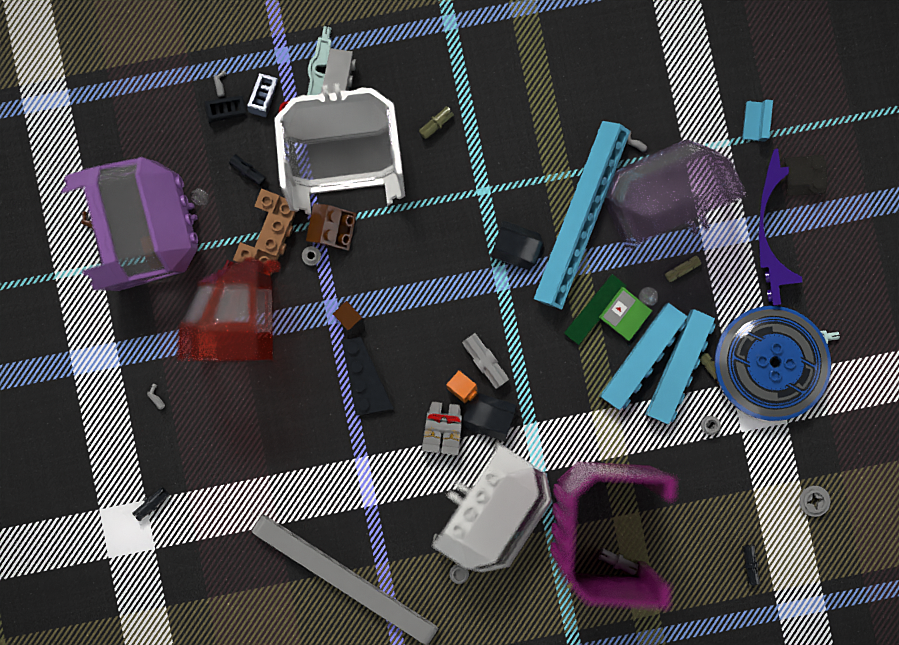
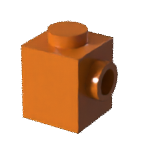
(462, 387)

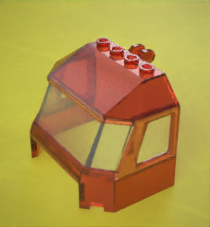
(231, 315)

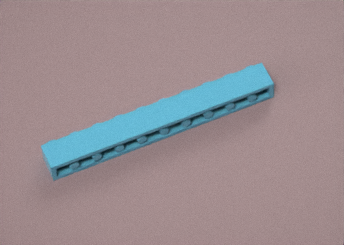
(582, 214)

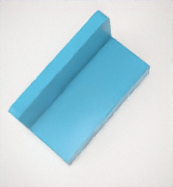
(757, 120)

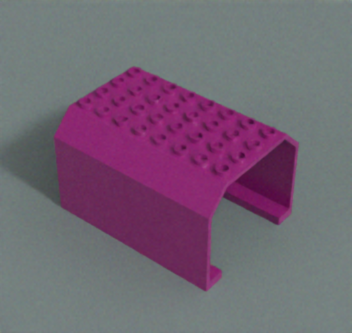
(642, 590)

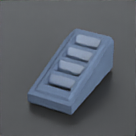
(258, 109)

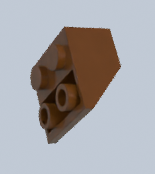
(331, 226)

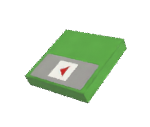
(625, 313)

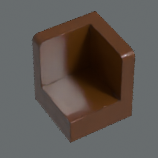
(347, 315)

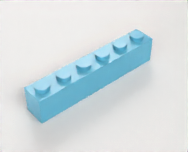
(643, 356)
(680, 366)

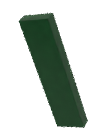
(590, 314)

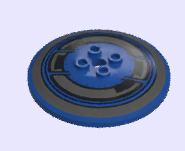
(746, 370)

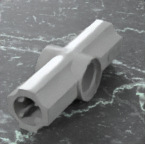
(485, 360)

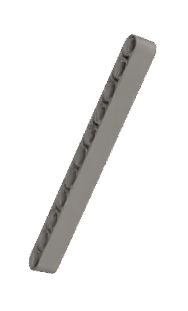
(345, 579)

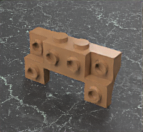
(274, 231)

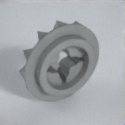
(821, 506)

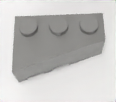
(339, 69)

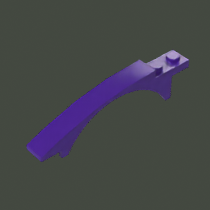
(777, 272)

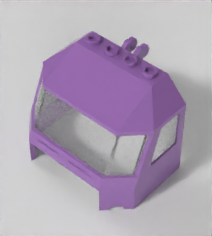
(137, 222)

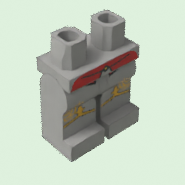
(442, 423)

